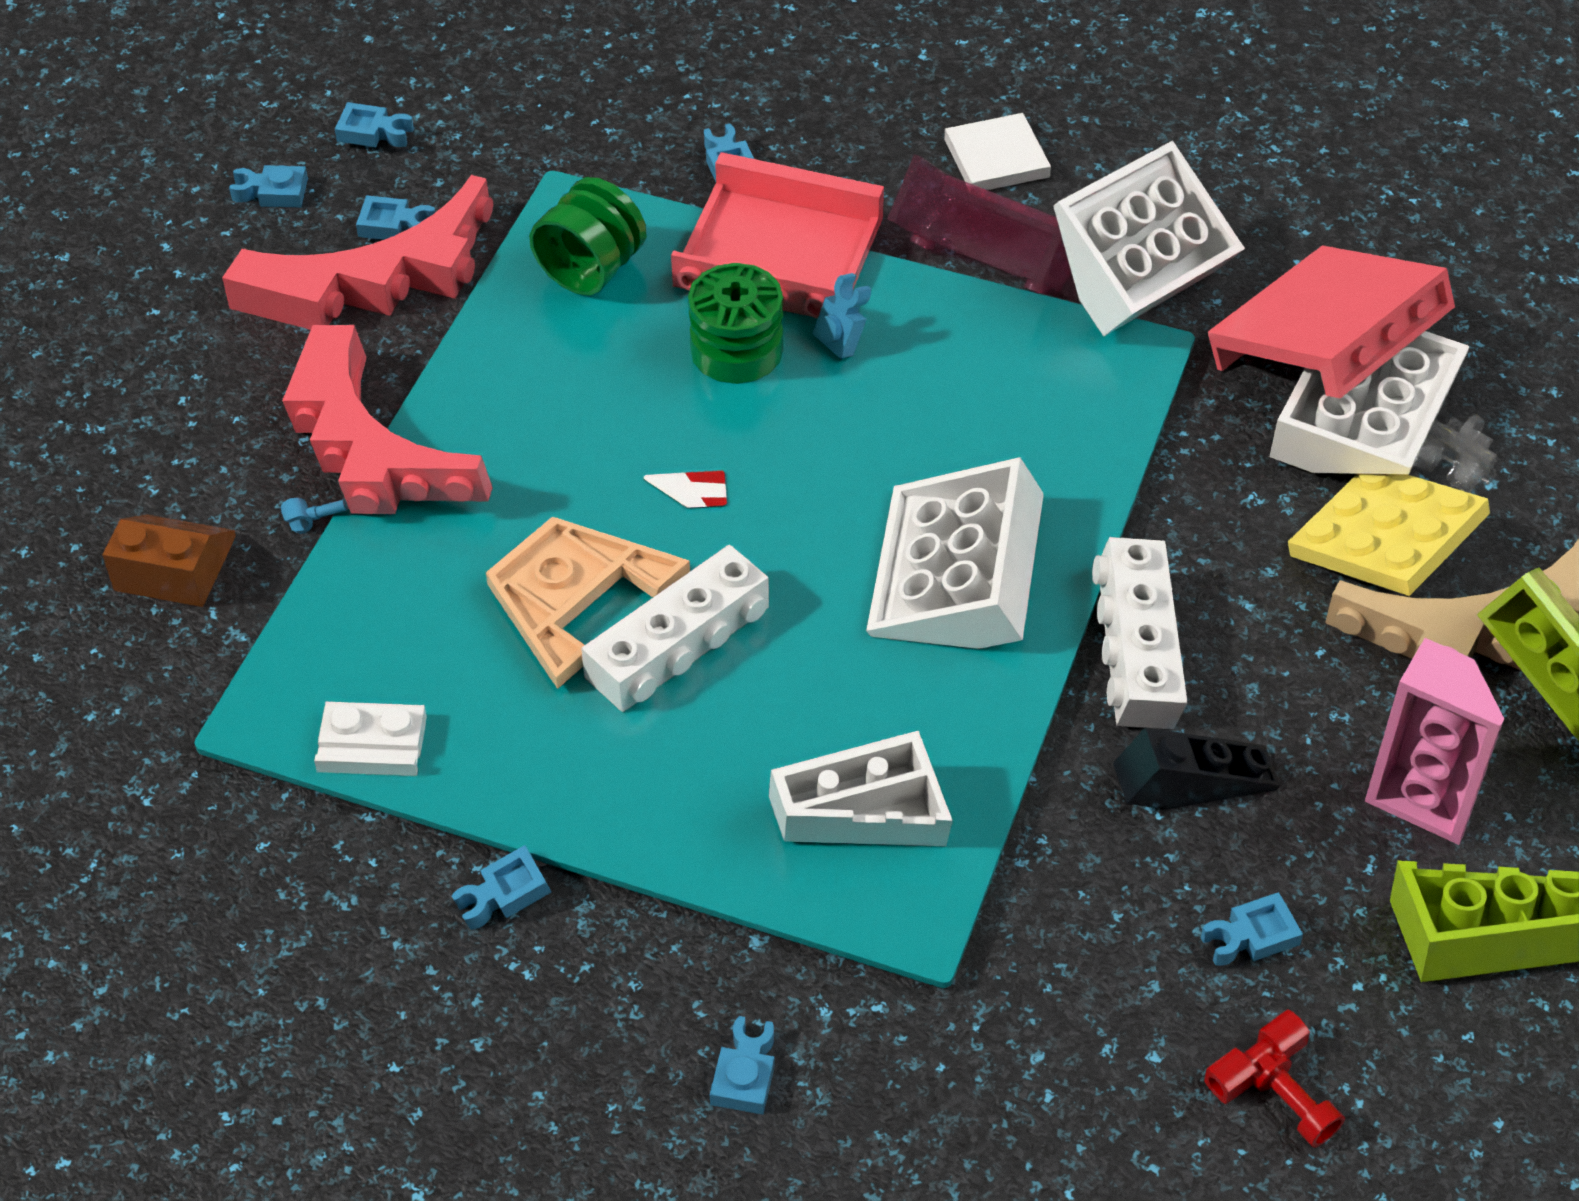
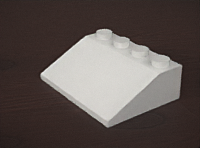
(1142, 237)
(1378, 421)
(959, 558)

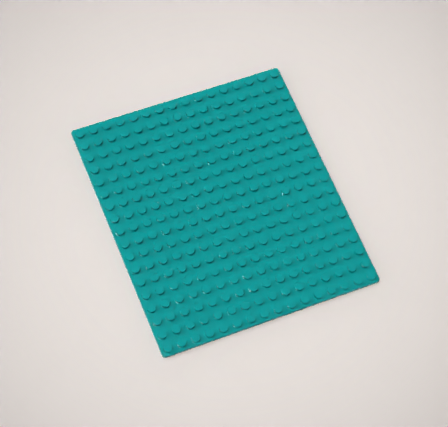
(673, 794)

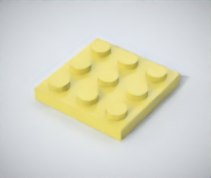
(1389, 529)

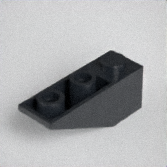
(1189, 769)

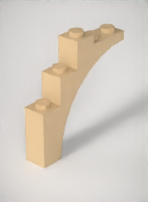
(1404, 622)

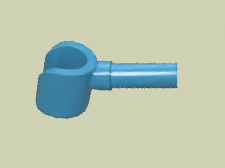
(301, 517)

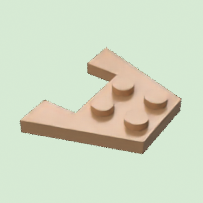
(560, 575)

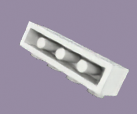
(675, 628)
(1140, 633)

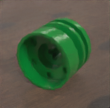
(588, 236)
(736, 323)

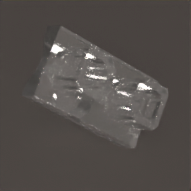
(1462, 446)

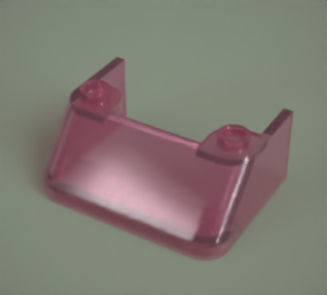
(981, 226)

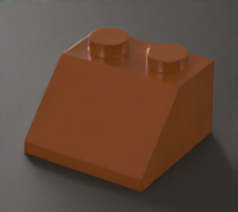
(166, 558)

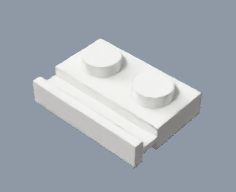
(370, 738)

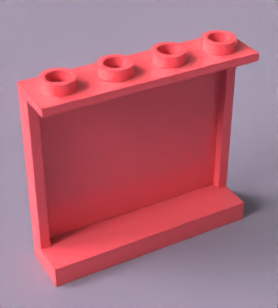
(787, 222)
(1336, 315)

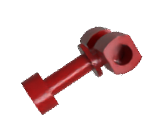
(1267, 1068)

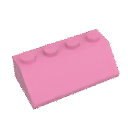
(1436, 742)

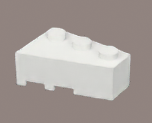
(863, 796)

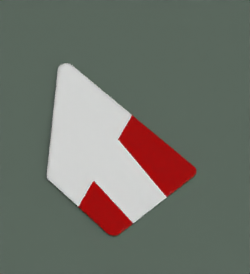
(692, 488)

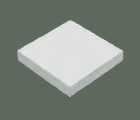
(997, 152)

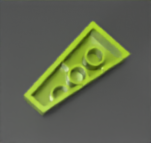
(1485, 921)

